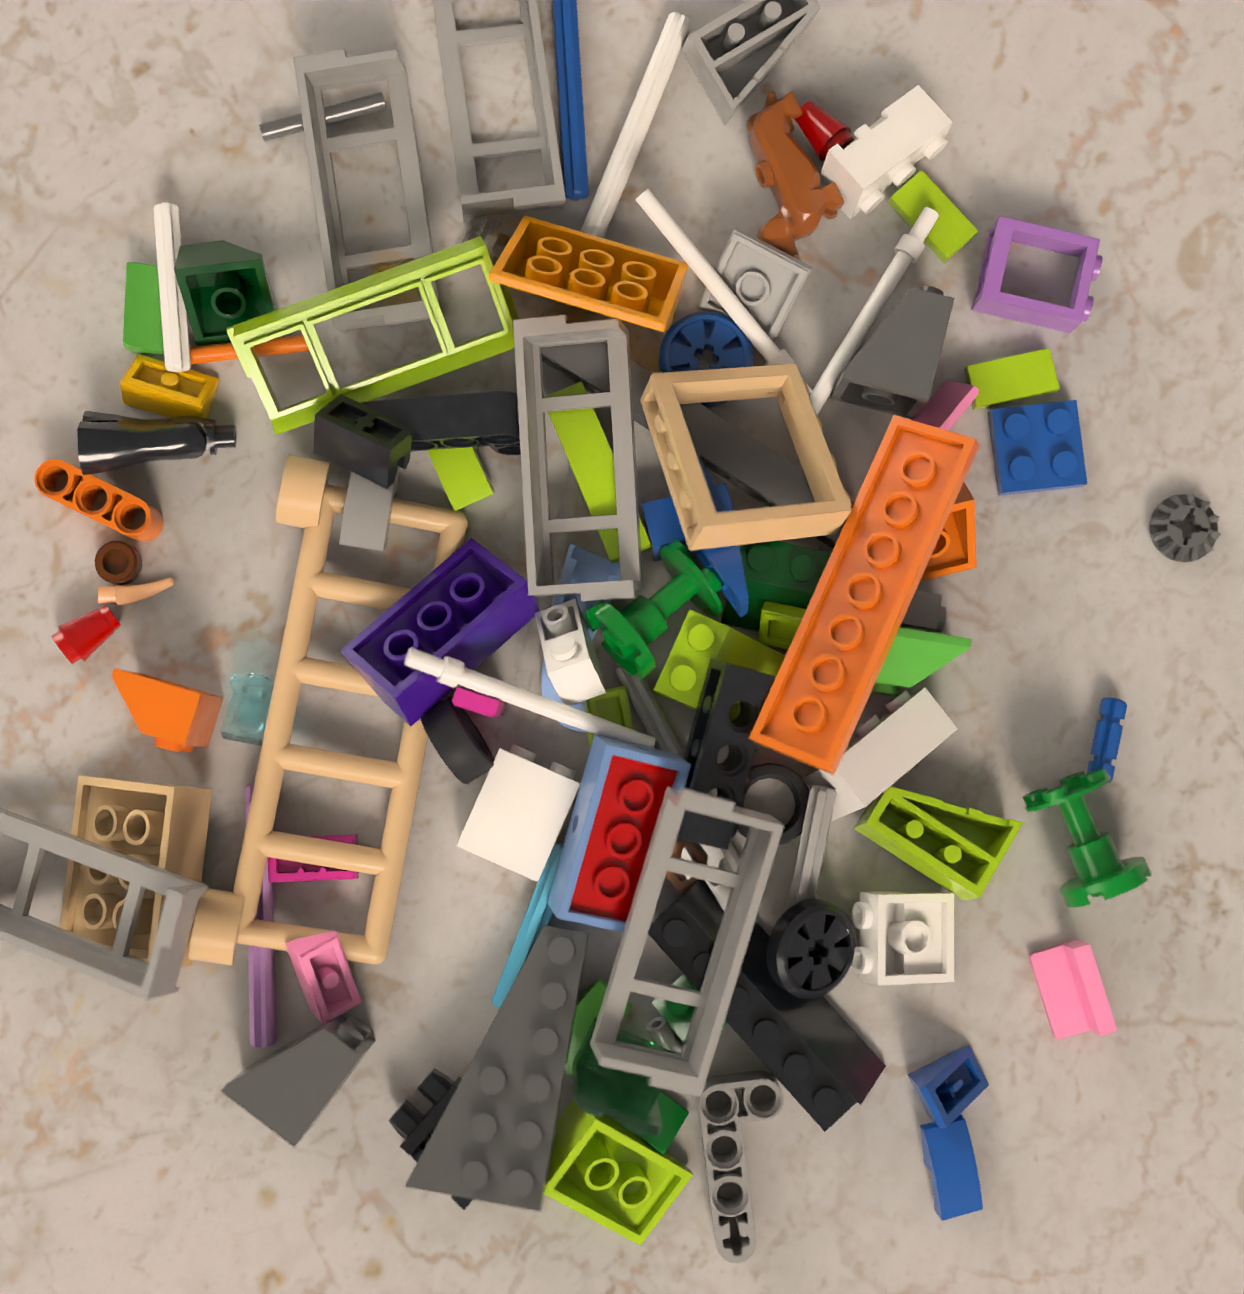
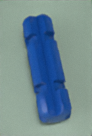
(1107, 735)

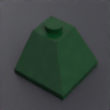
(221, 288)

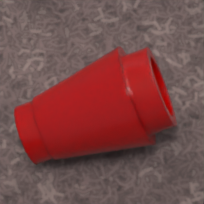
(822, 129)
(85, 634)

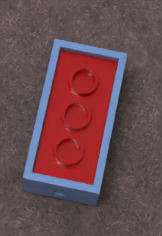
(612, 831)

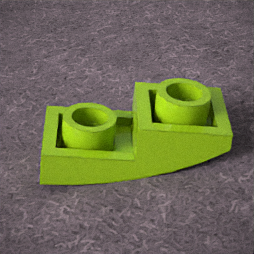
(461, 475)

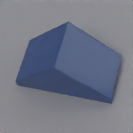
(949, 1085)

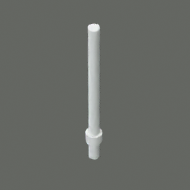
(907, 252)
(713, 281)
(453, 673)

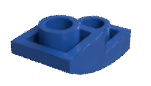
(952, 1169)

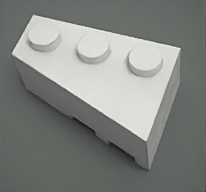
(886, 151)
(885, 750)

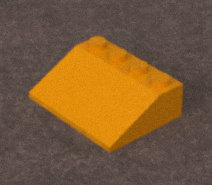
(591, 273)

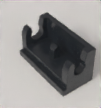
(362, 440)

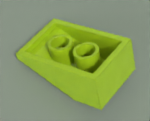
(695, 646)
(612, 1174)

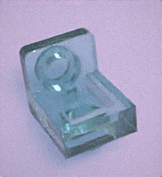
(248, 708)

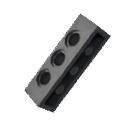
(711, 731)

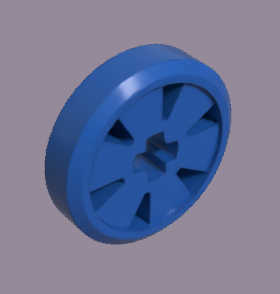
(704, 332)

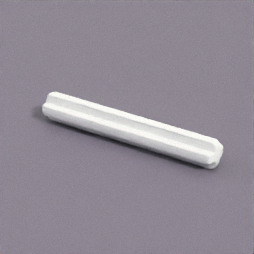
(172, 308)

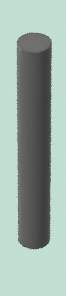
(333, 113)

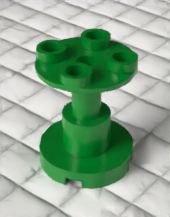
(643, 619)
(1092, 853)

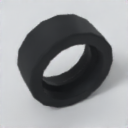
(457, 741)
(798, 788)

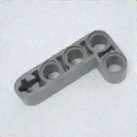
(733, 1165)

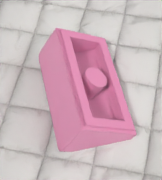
(947, 404)
(324, 975)

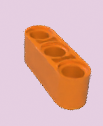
(80, 495)

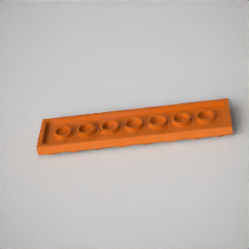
(864, 593)

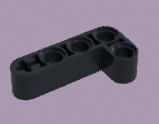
(458, 420)

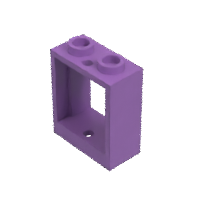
(993, 302)

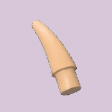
(131, 593)

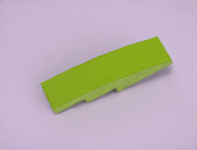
(591, 464)

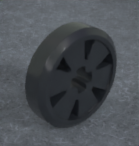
(789, 944)

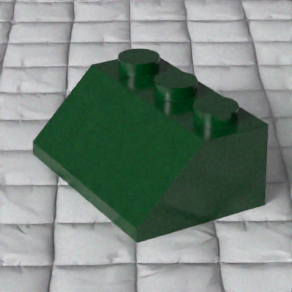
(776, 574)

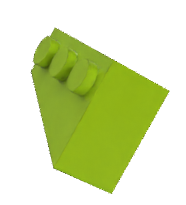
(938, 839)

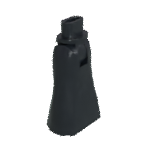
(119, 441)

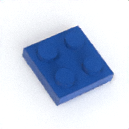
(1037, 447)

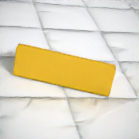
(167, 393)

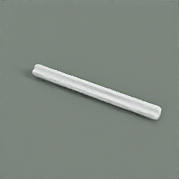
(636, 125)

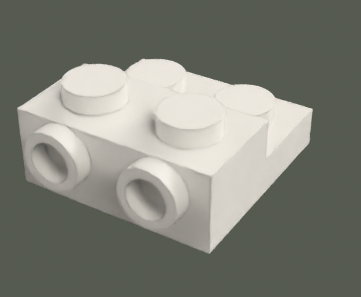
(904, 937)

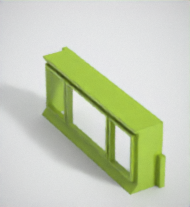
(361, 293)

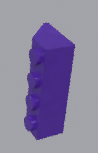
(455, 612)

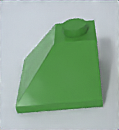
(915, 657)

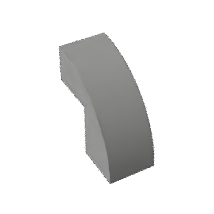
(367, 513)

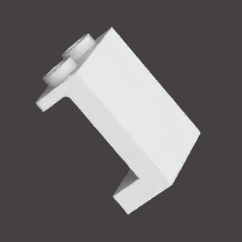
(519, 812)

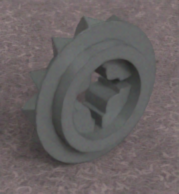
(1169, 538)

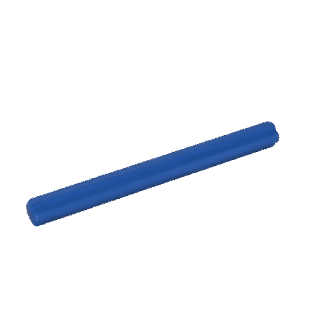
(570, 99)

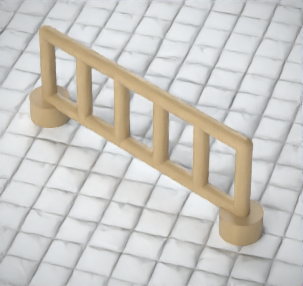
(230, 917)

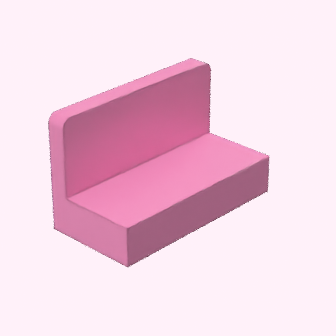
(1072, 990)

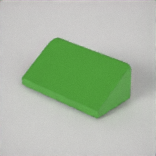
(142, 310)

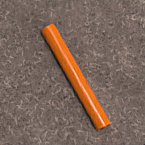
(226, 351)

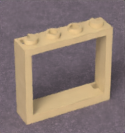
(684, 476)

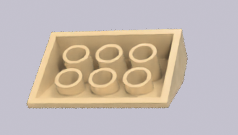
(142, 820)

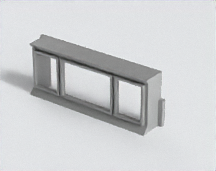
(333, 71)
(506, 201)
(529, 338)
(87, 956)
(689, 1070)

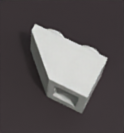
(569, 653)

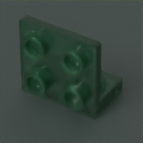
(614, 1091)

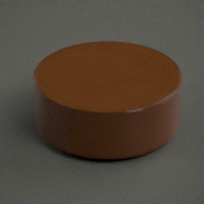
(118, 562)

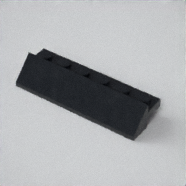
(794, 1037)

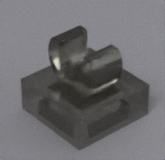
(488, 229)

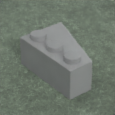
(743, 47)

